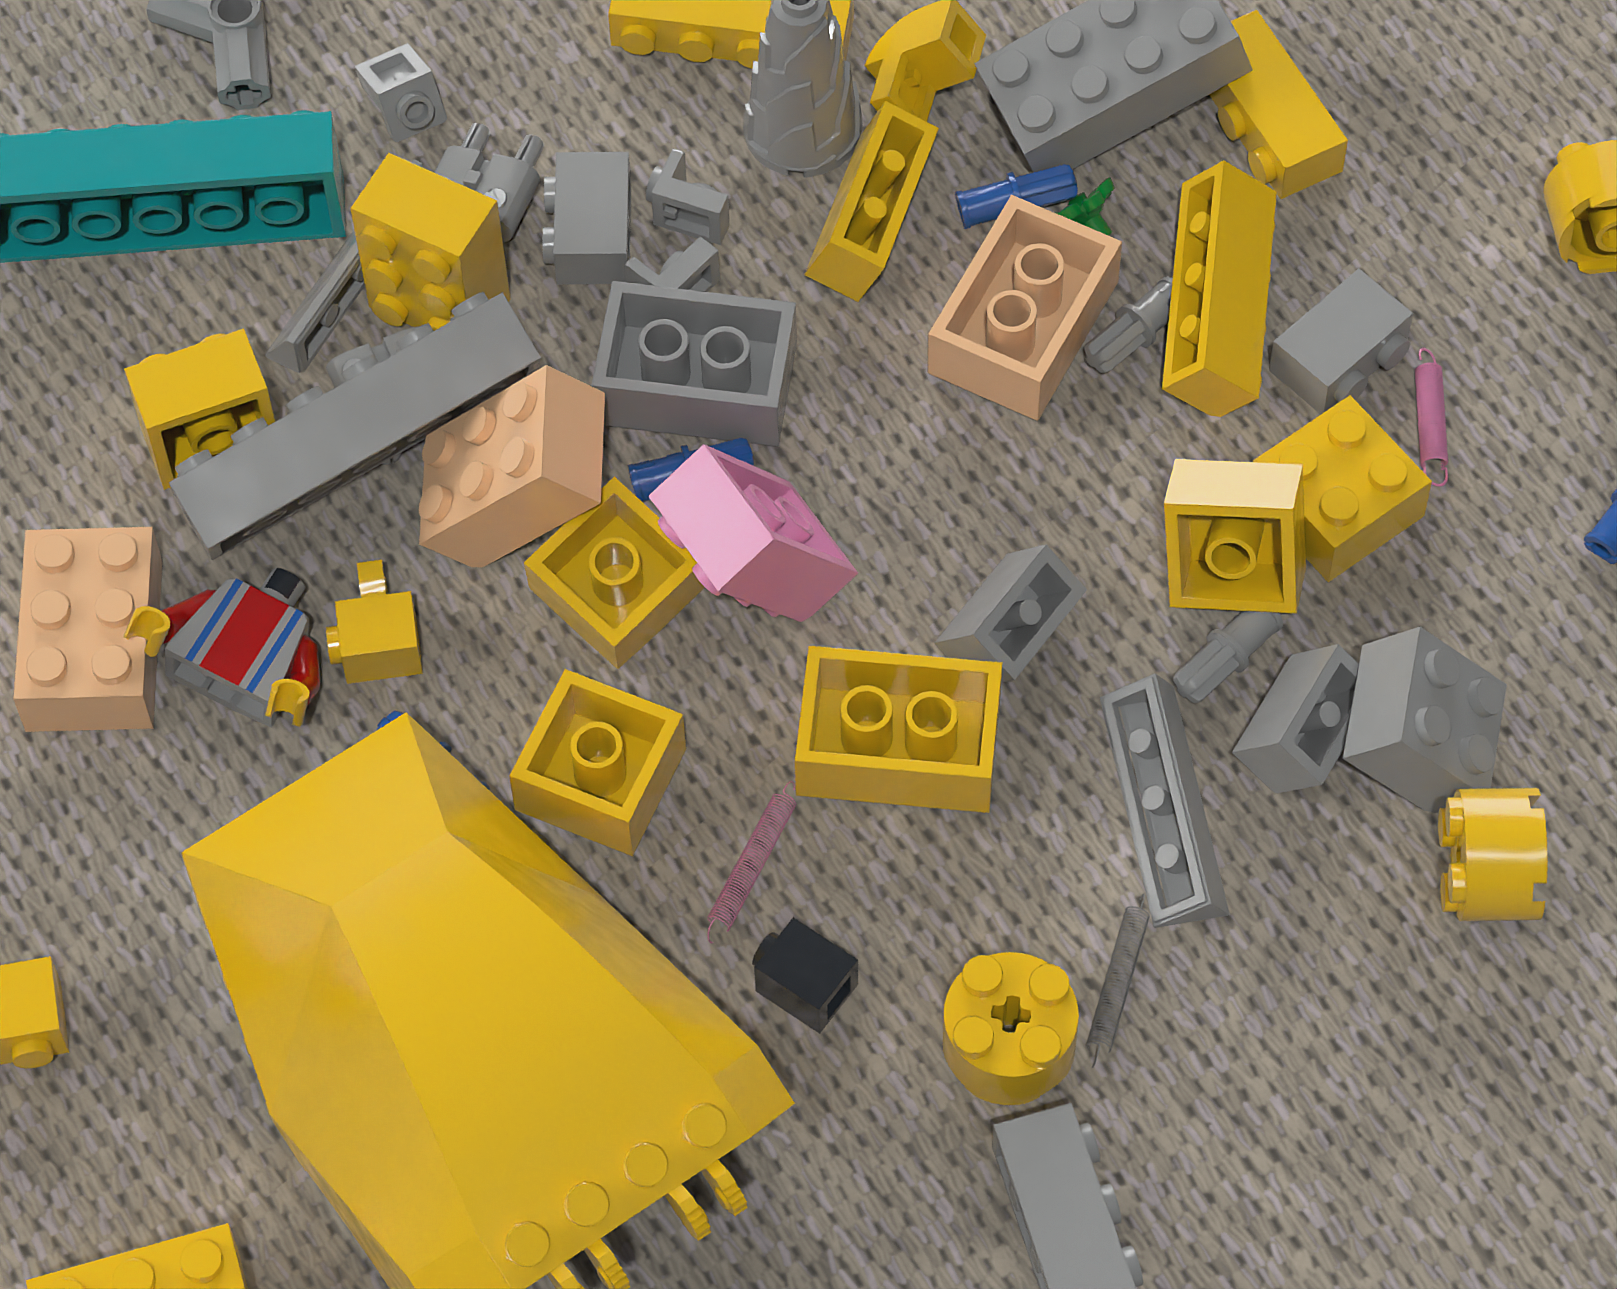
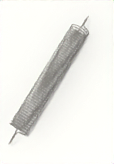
(1106, 979)

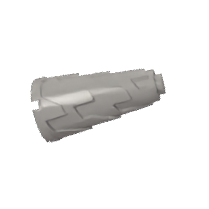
(802, 92)

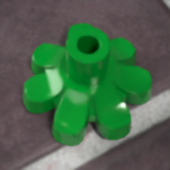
(1087, 210)

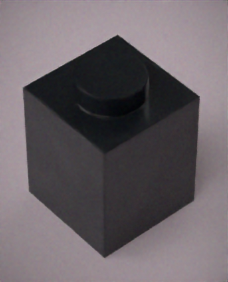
(804, 974)

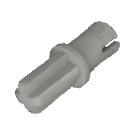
(1132, 327)
(1225, 652)

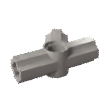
(238, 39)

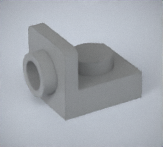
(403, 91)
(686, 206)
(690, 270)

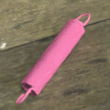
(1431, 414)

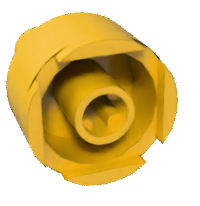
(1584, 205)
(1494, 854)
(1015, 992)

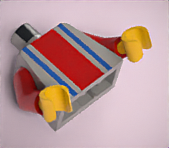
(239, 646)

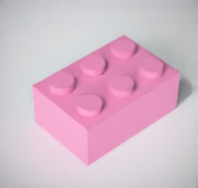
(751, 535)

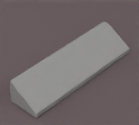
(321, 309)
(1169, 801)

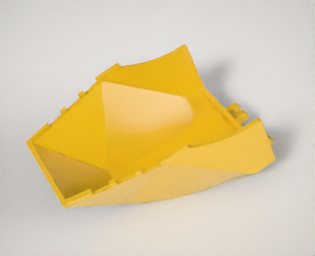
(465, 1025)

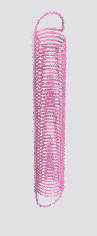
(750, 841)

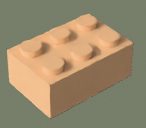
(1024, 307)
(512, 468)
(72, 620)

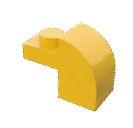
(923, 55)

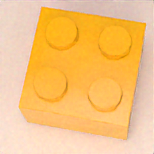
(197, 399)
(1354, 486)
(1235, 535)
(614, 574)
(598, 762)

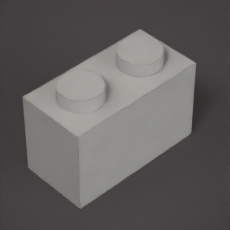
(590, 217)
(1342, 342)
(1013, 611)
(1301, 721)

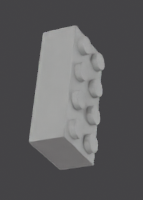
(1109, 74)

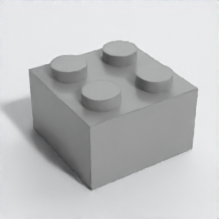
(1424, 718)

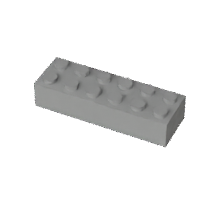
(355, 425)

